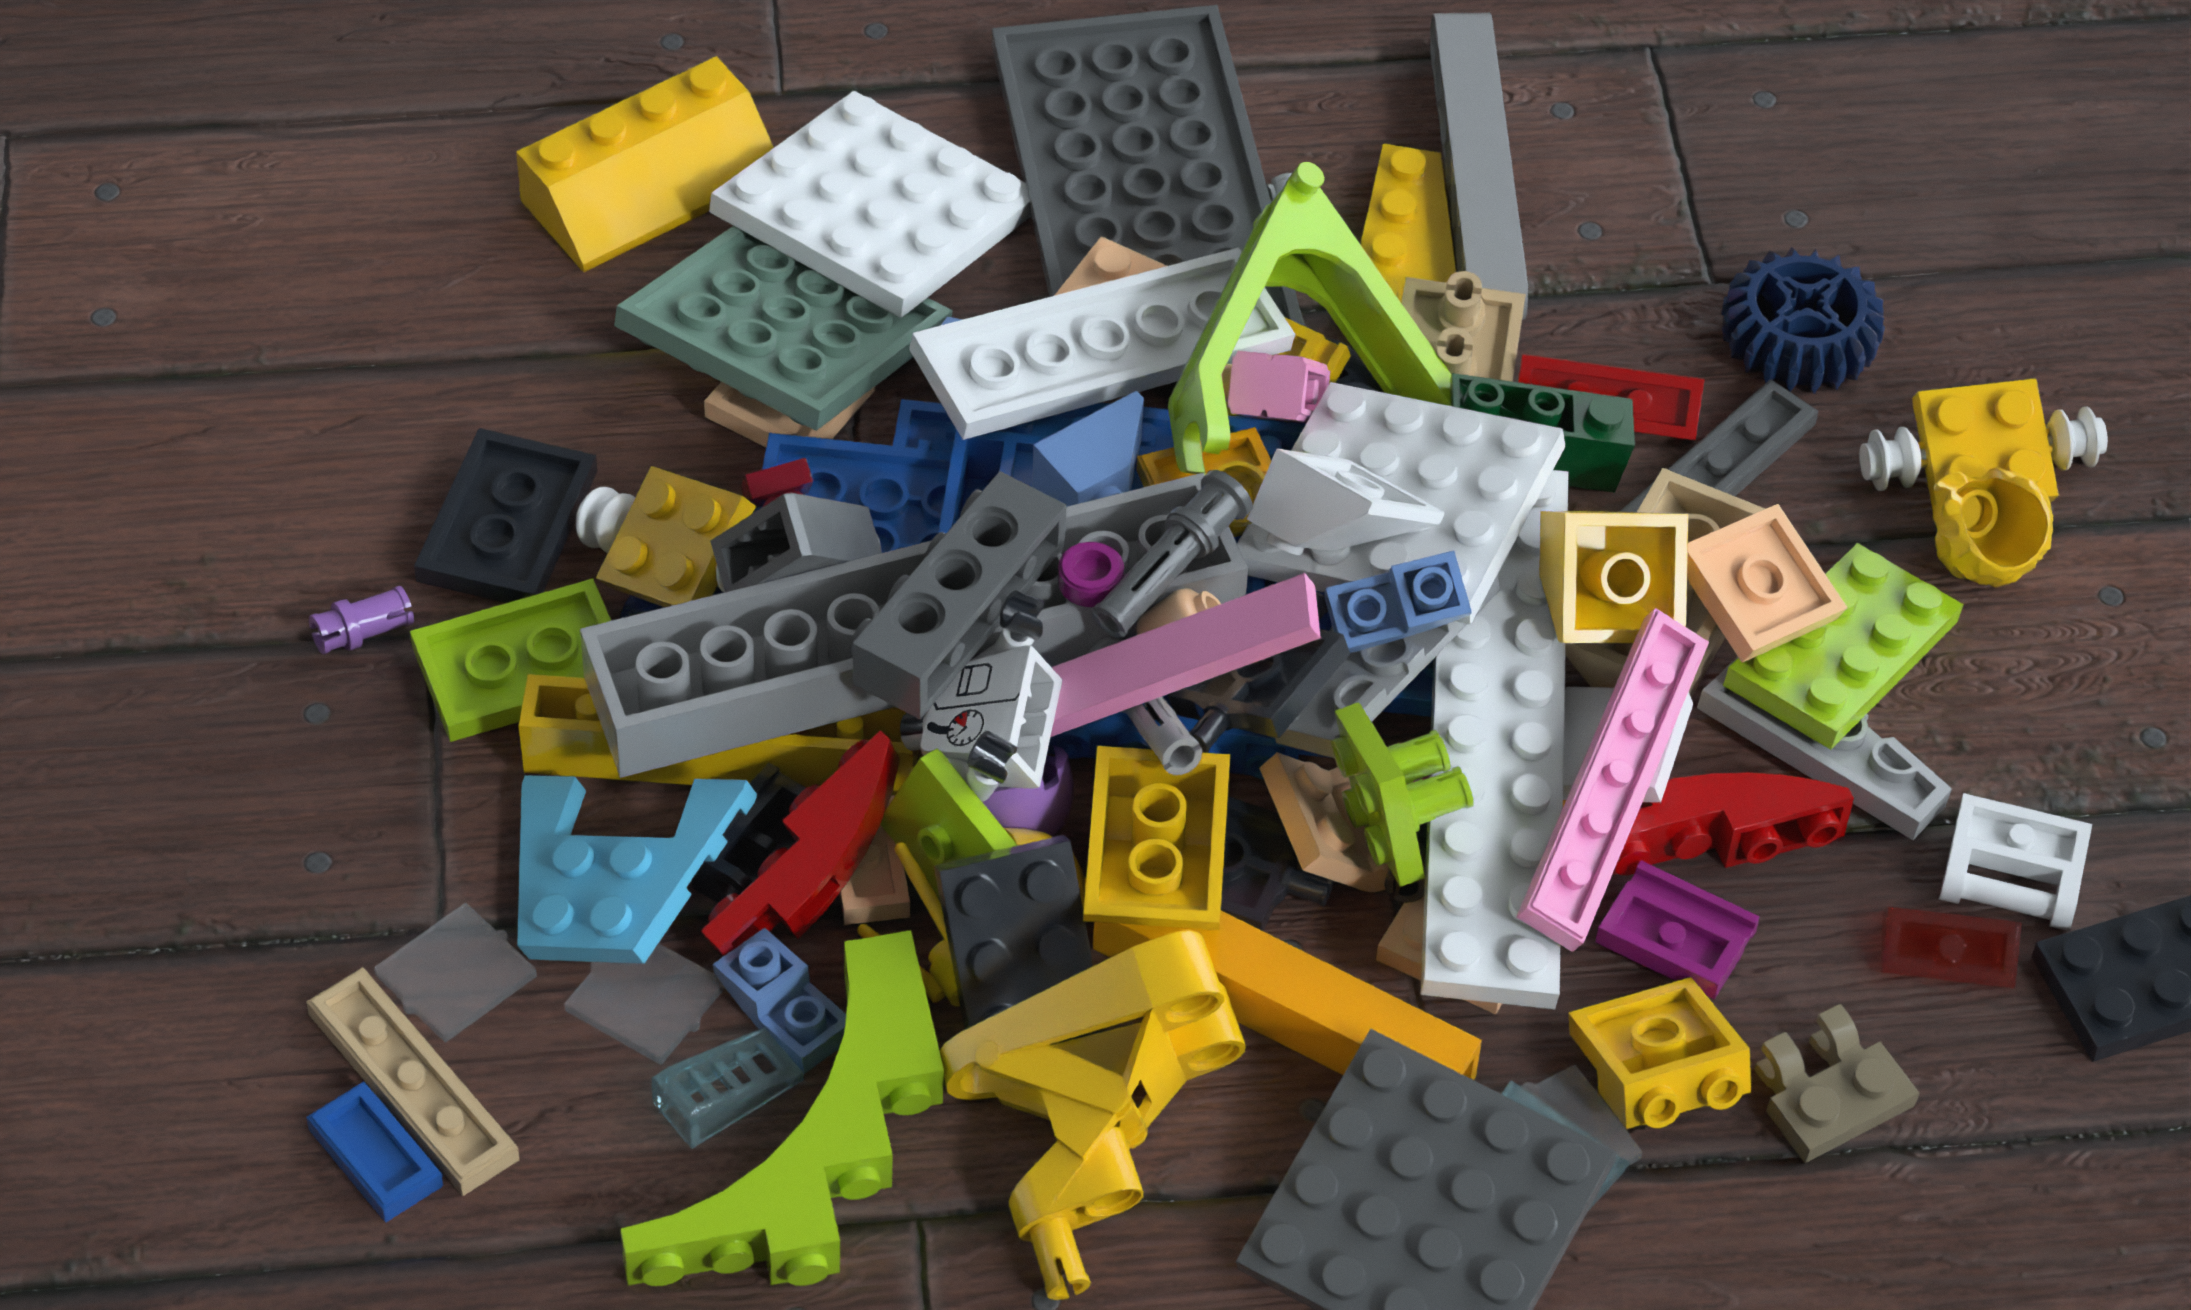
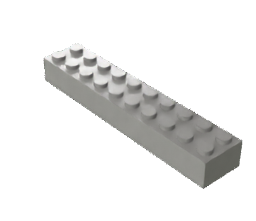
(779, 650)

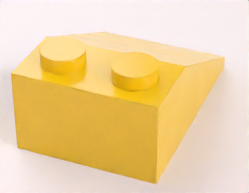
(1156, 841)

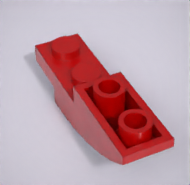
(1739, 816)
(832, 836)

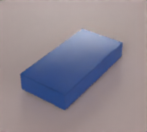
(374, 1151)

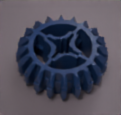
(1819, 320)

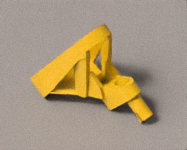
(1090, 1081)

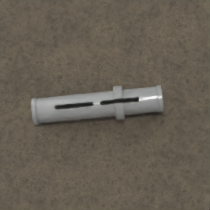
(1171, 740)

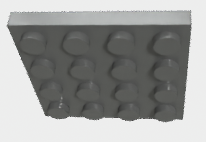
(1424, 1194)

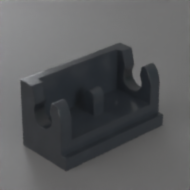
(751, 837)

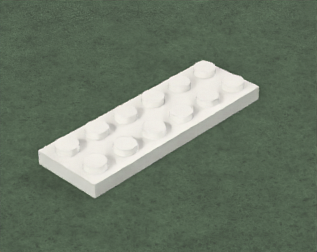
(1084, 345)

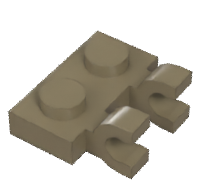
(1839, 1102)

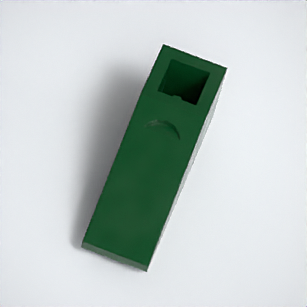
(1594, 426)

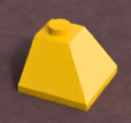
(1612, 571)

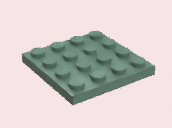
(773, 327)

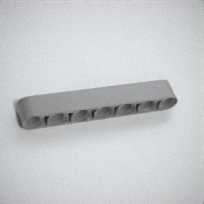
(1477, 151)

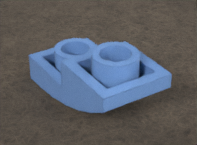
(1399, 602)
(778, 995)

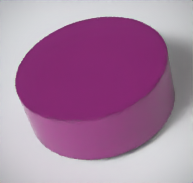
(1089, 573)

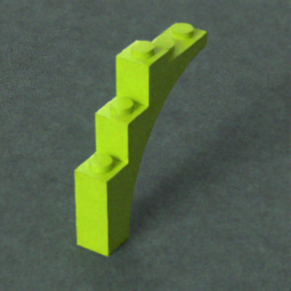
(839, 1149)

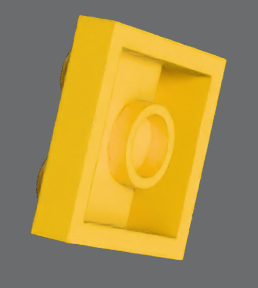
(1662, 1053)

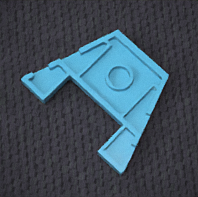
(610, 892)

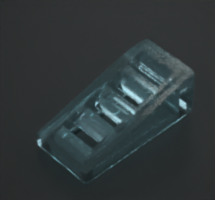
(703, 1120)

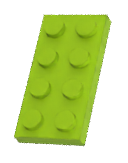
(1847, 666)

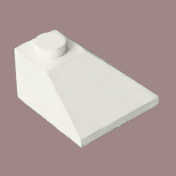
(1332, 504)

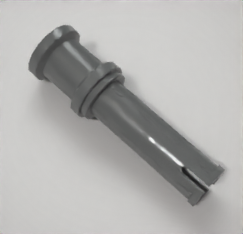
(1189, 535)

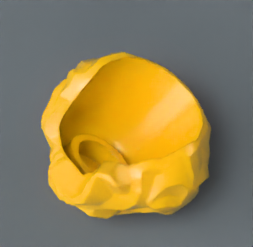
(1991, 525)

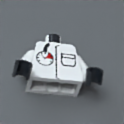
(997, 710)

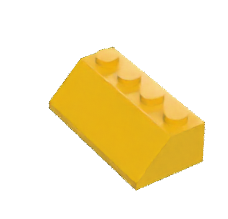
(642, 163)

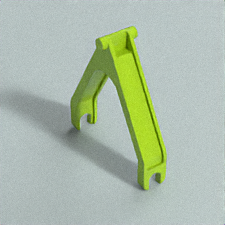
(1310, 249)

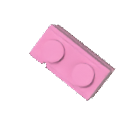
(1274, 386)

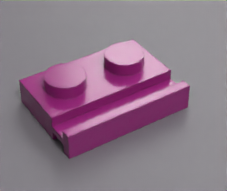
(1677, 929)

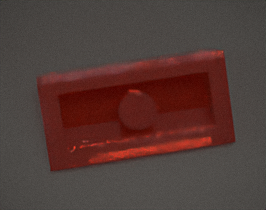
(1950, 947)

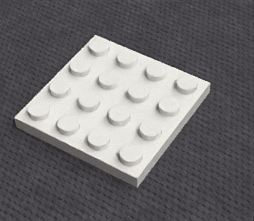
(874, 203)
(1459, 460)

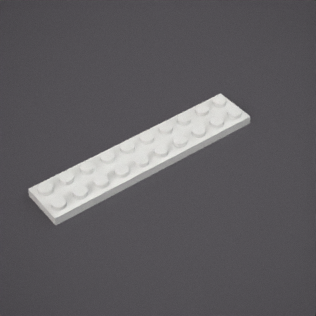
(1503, 724)

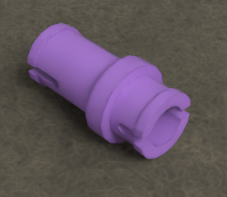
(352, 622)

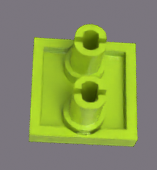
(1380, 792)

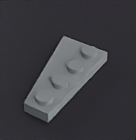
(1371, 678)
(1876, 769)

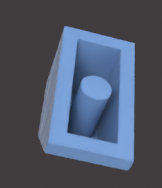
(1092, 455)

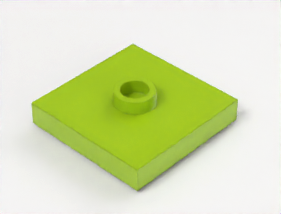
(941, 817)

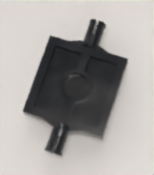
(1263, 694)
(1262, 866)

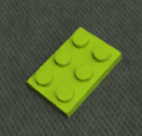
(483, 659)

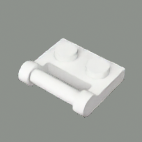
(2018, 844)

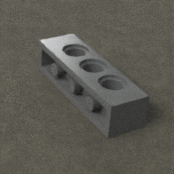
(957, 594)

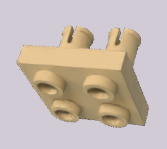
(1467, 324)

